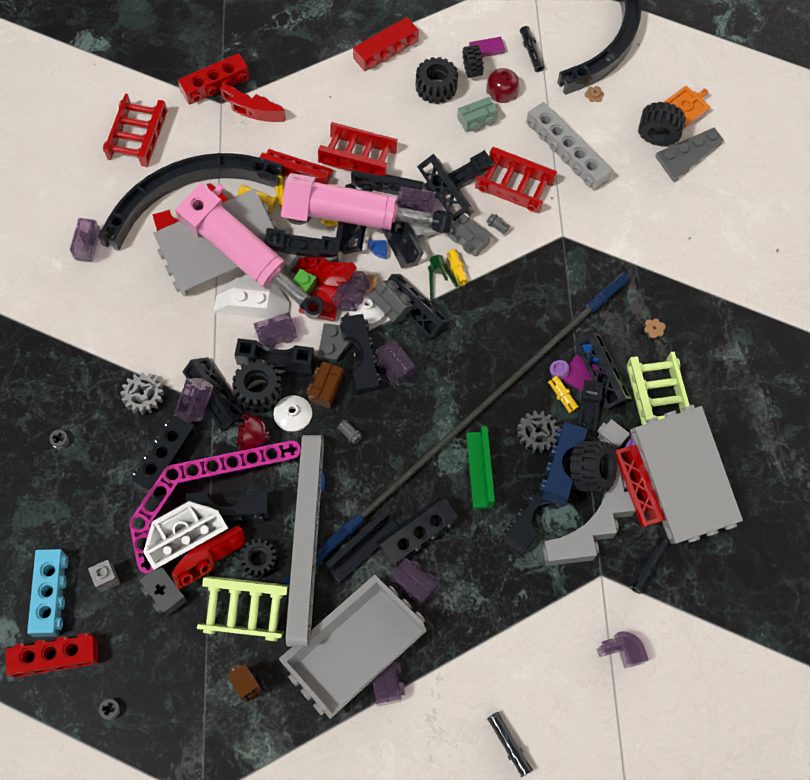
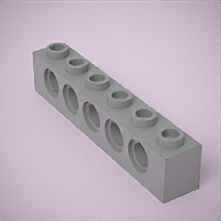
(568, 146)

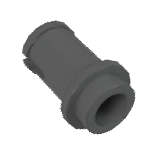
(497, 223)
(352, 434)

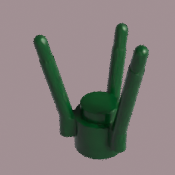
(438, 266)

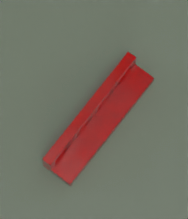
(299, 166)
(642, 485)

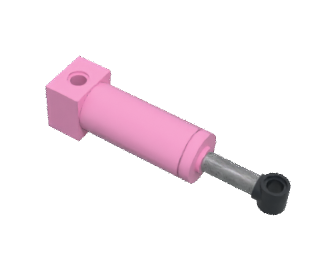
(311, 199)
(239, 244)

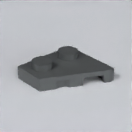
(331, 343)

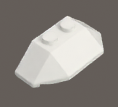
(249, 299)
(181, 531)

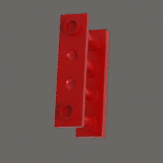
(148, 140)
(349, 161)
(522, 166)

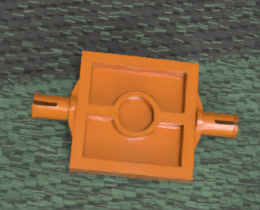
(690, 103)

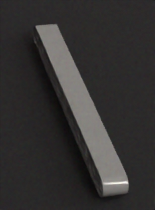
(305, 542)

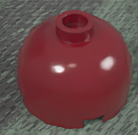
(503, 85)
(251, 433)

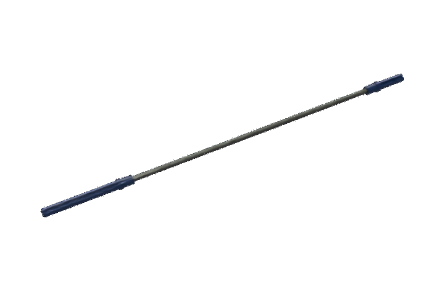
(357, 520)

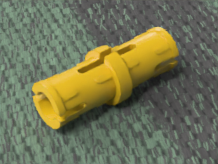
(457, 267)
(563, 394)

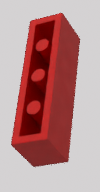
(385, 44)

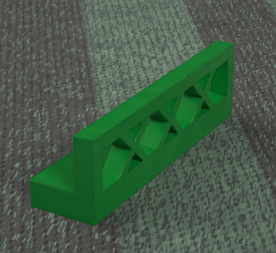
(480, 469)

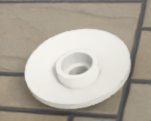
(369, 310)
(292, 421)

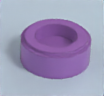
(559, 368)

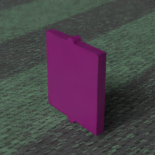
(579, 373)

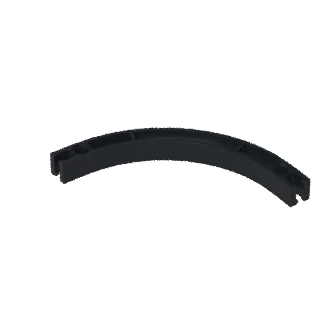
(607, 60)
(179, 174)

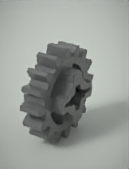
(532, 425)

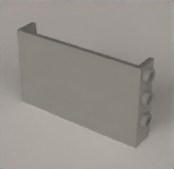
(194, 258)
(687, 475)
(353, 646)

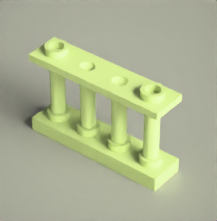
(641, 386)
(235, 587)

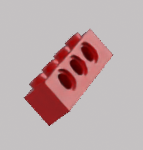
(210, 79)
(17, 656)

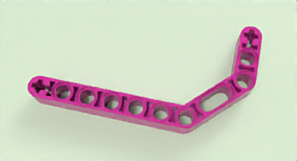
(203, 472)

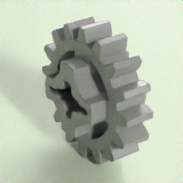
(133, 391)

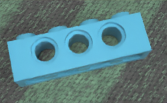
(41, 584)

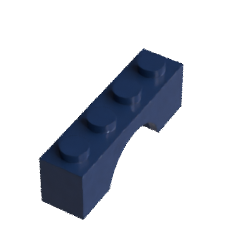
(558, 483)

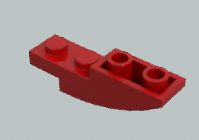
(255, 108)
(326, 272)
(201, 558)

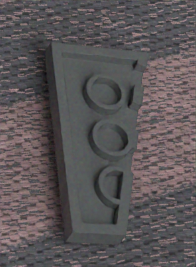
(683, 155)

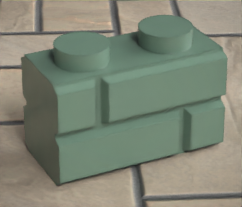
(477, 114)

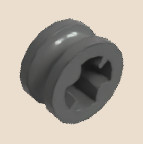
(57, 433)
(112, 715)

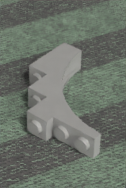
(580, 545)

